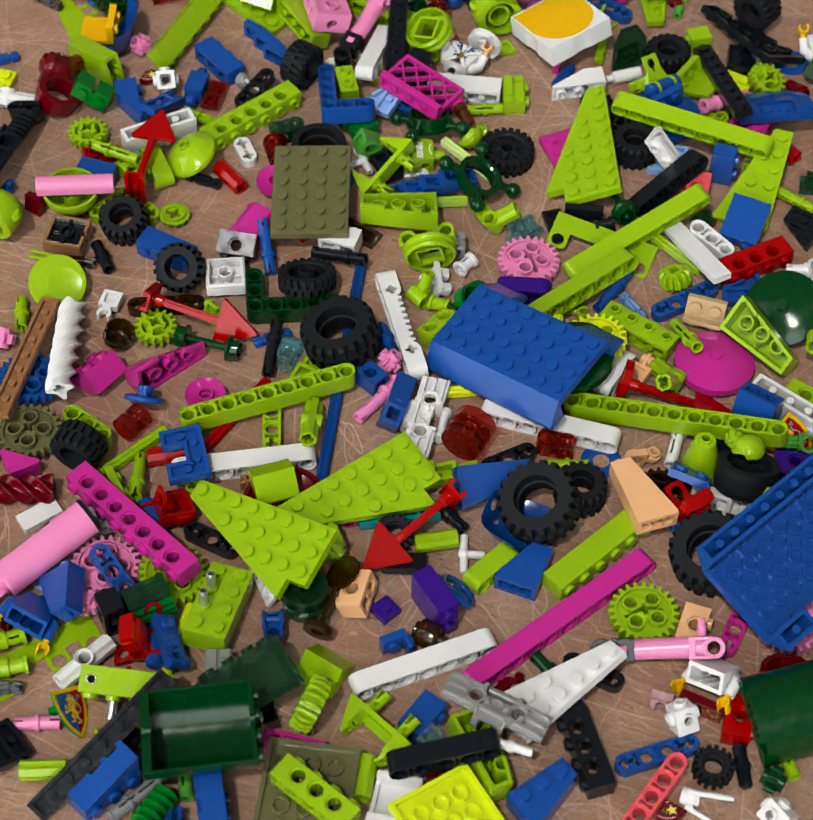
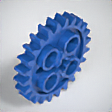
(35, 385)

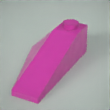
(163, 367)

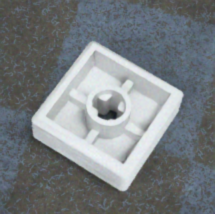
(225, 276)

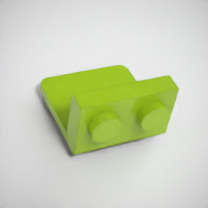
(695, 79)

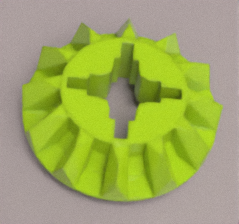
(171, 210)

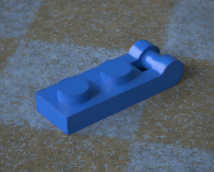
(165, 101)
(169, 642)

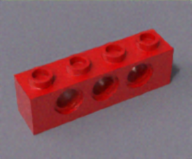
(758, 259)

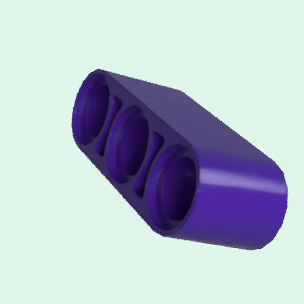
(528, 286)

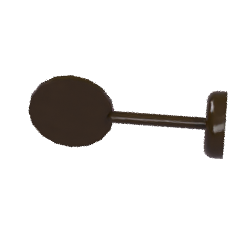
(339, 576)

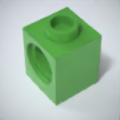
(367, 142)

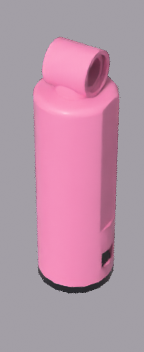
(47, 547)

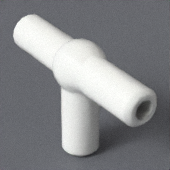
(361, 161)
(465, 554)
(512, 747)

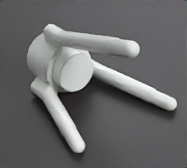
(691, 797)

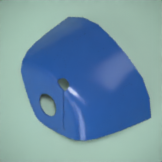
(126, 29)
(499, 530)

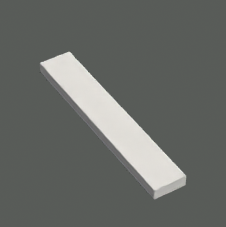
(697, 253)

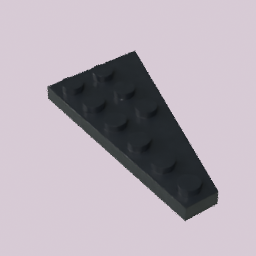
(755, 41)

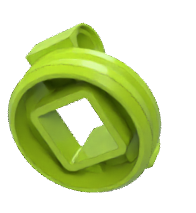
(438, 22)
(413, 245)

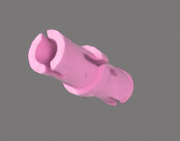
(37, 722)

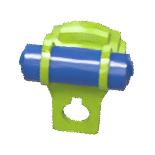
(654, 81)

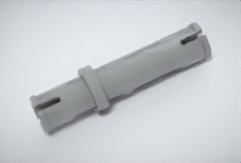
(130, 801)

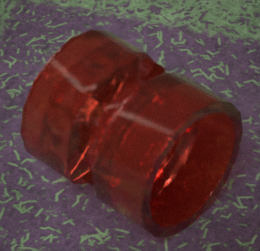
(131, 423)

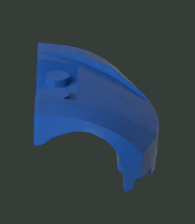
(778, 107)

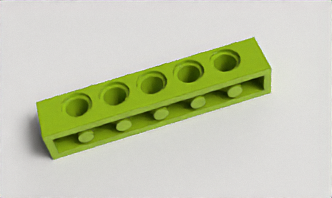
(254, 114)

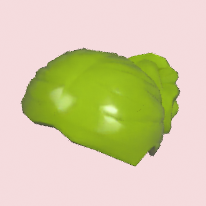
(473, 136)
(745, 444)

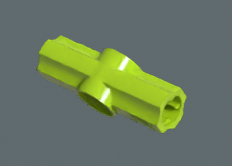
(311, 422)

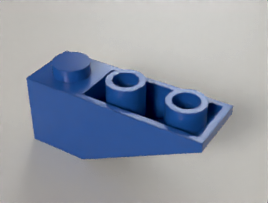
(128, 98)
(396, 402)

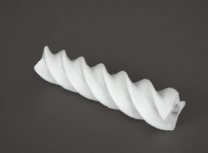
(63, 347)

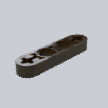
(189, 299)

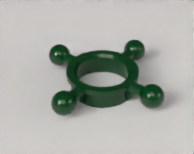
(419, 125)
(484, 166)

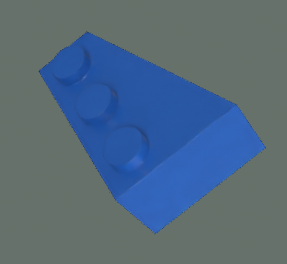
(107, 783)
(543, 793)
(210, 797)

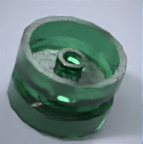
(305, 604)

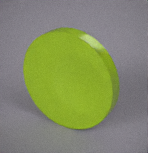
(57, 278)

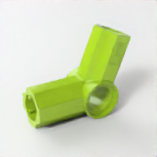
(496, 220)
(666, 376)

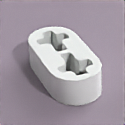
(248, 151)

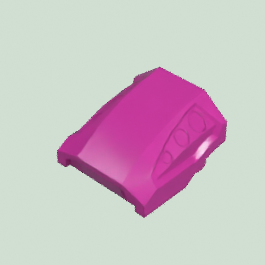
(247, 220)

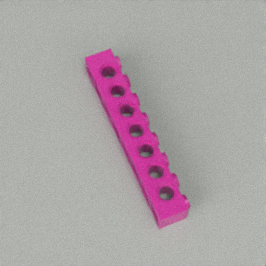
(141, 525)

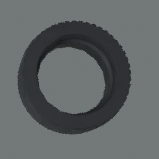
(318, 134)
(744, 478)

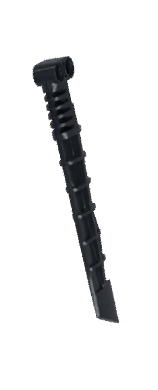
(24, 117)

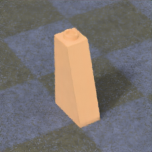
(641, 498)

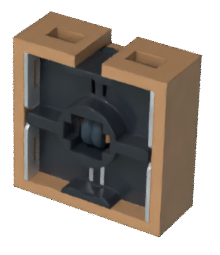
(67, 235)

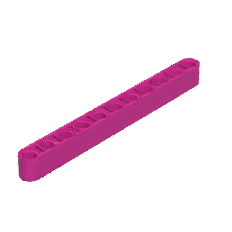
(560, 618)

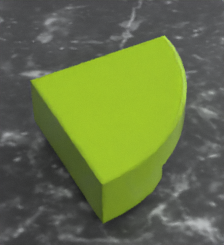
(507, 48)

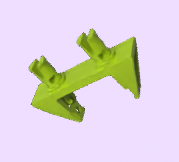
(401, 151)
(359, 712)

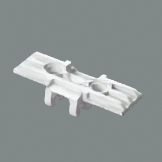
(420, 413)

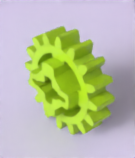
(765, 78)
(87, 131)
(155, 327)

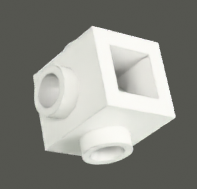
(165, 72)
(682, 717)
(776, 809)

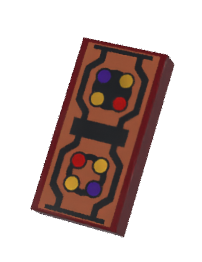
(706, 707)

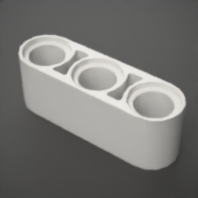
(711, 239)
(609, 386)

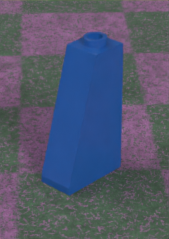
(481, 480)

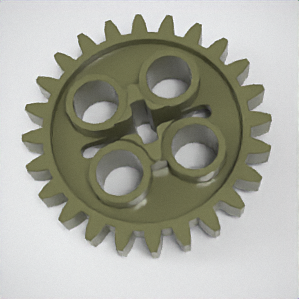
(29, 431)

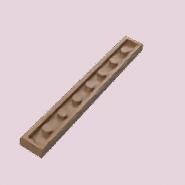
(27, 354)

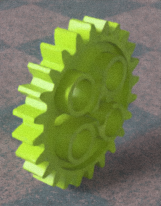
(178, 594)
(643, 612)

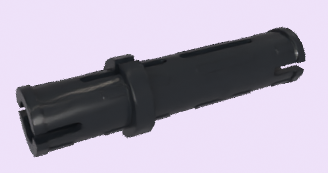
(347, 257)
(273, 340)

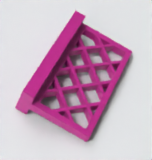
(411, 94)

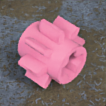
(140, 44)
(6, 337)
(390, 360)
(88, 603)

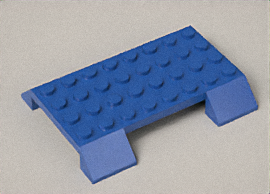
(516, 353)
(766, 560)

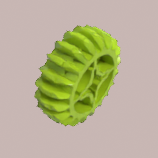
(310, 703)

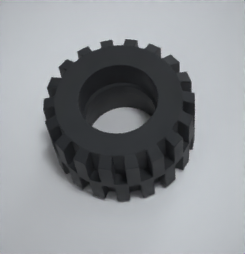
(757, 13)
(670, 51)
(301, 63)
(630, 145)
(120, 207)
(164, 261)
(78, 443)
(593, 480)

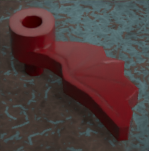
(506, 682)

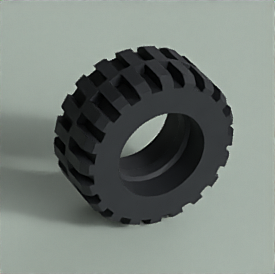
(335, 315)
(522, 483)
(683, 543)

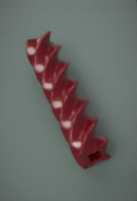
(27, 489)

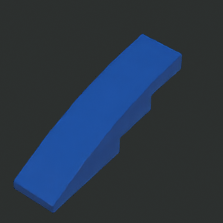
(265, 41)
(441, 183)

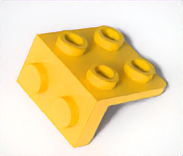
(102, 29)

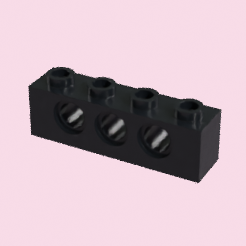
(593, 784)

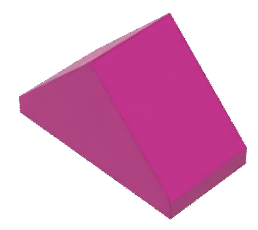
(20, 464)

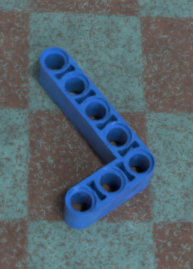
(341, 110)

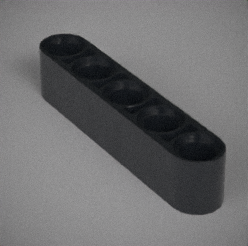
(669, 181)
(443, 753)

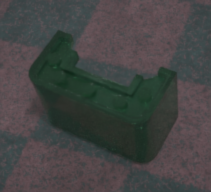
(265, 664)

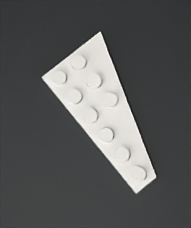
(565, 684)

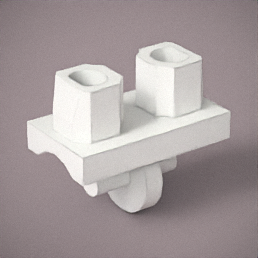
(437, 285)

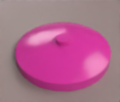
(718, 368)

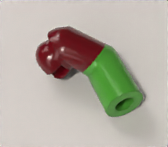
(679, 8)

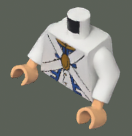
(464, 59)

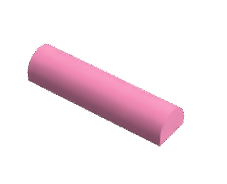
(74, 184)

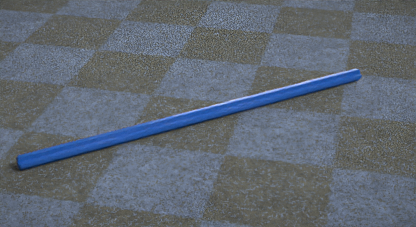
(336, 399)

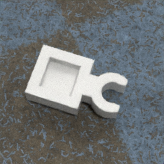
(109, 302)

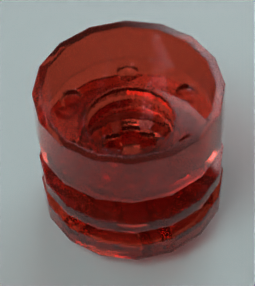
(468, 432)

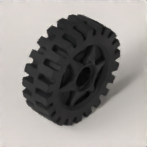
(510, 151)
(307, 278)

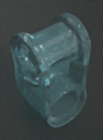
(523, 227)
(289, 353)

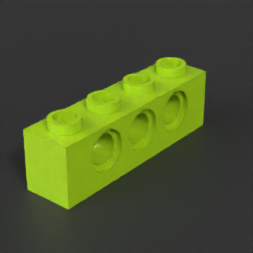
(293, 767)

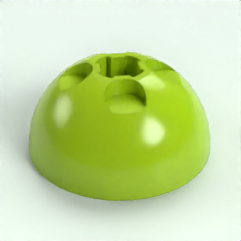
(71, 204)

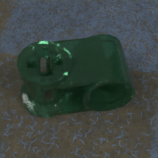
(287, 127)

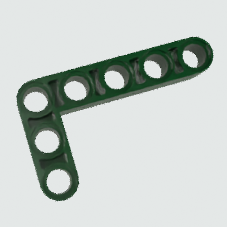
(263, 309)

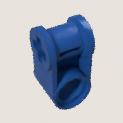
(273, 623)

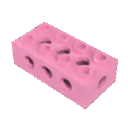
(328, 15)

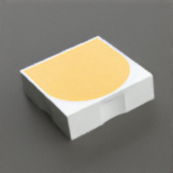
(560, 28)

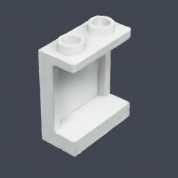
(387, 791)

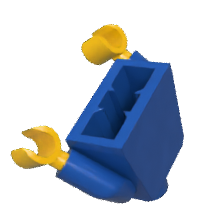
(32, 616)

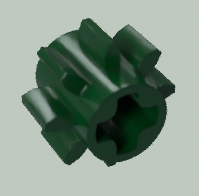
(417, 5)
(773, 779)

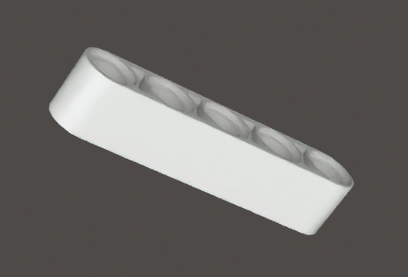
(373, 56)

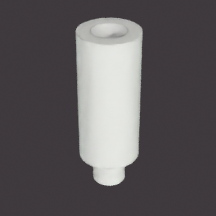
(624, 75)

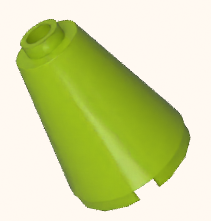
(702, 454)

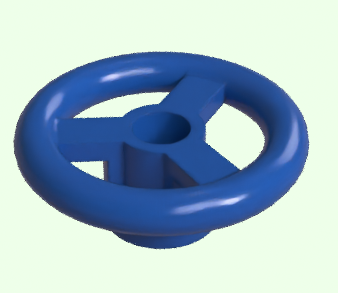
(144, 395)
(458, 589)

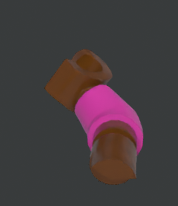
(458, 107)

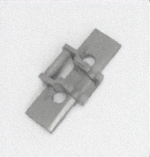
(496, 707)

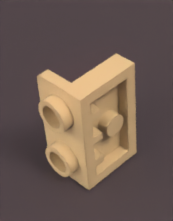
(704, 312)

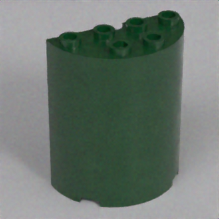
(780, 711)
(200, 729)

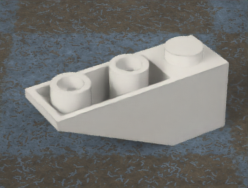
(576, 84)

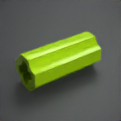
(436, 540)
(39, 769)
(365, 779)

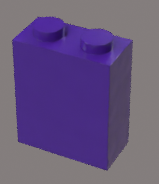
(434, 599)

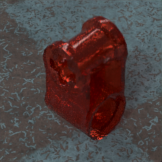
(554, 444)

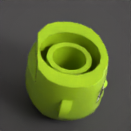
(494, 14)
(10, 213)

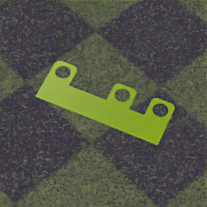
(73, 17)
(570, 225)
(78, 629)

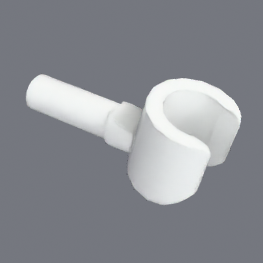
(416, 174)

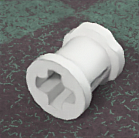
(465, 264)

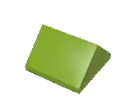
(274, 481)
(323, 661)

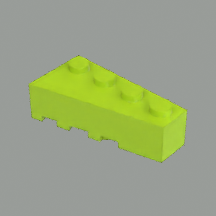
(400, 210)
(755, 332)
(491, 773)

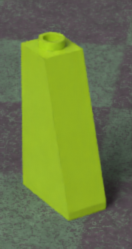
(97, 59)

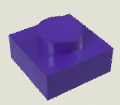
(385, 609)

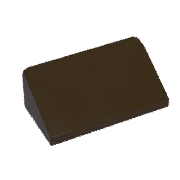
(370, 235)

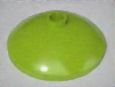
(191, 153)

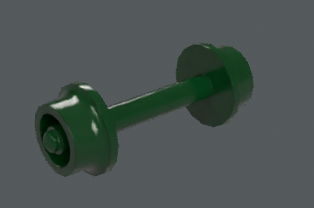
(624, 210)
(232, 348)

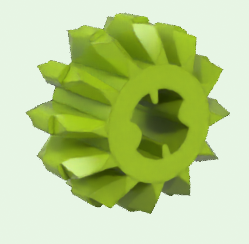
(675, 277)

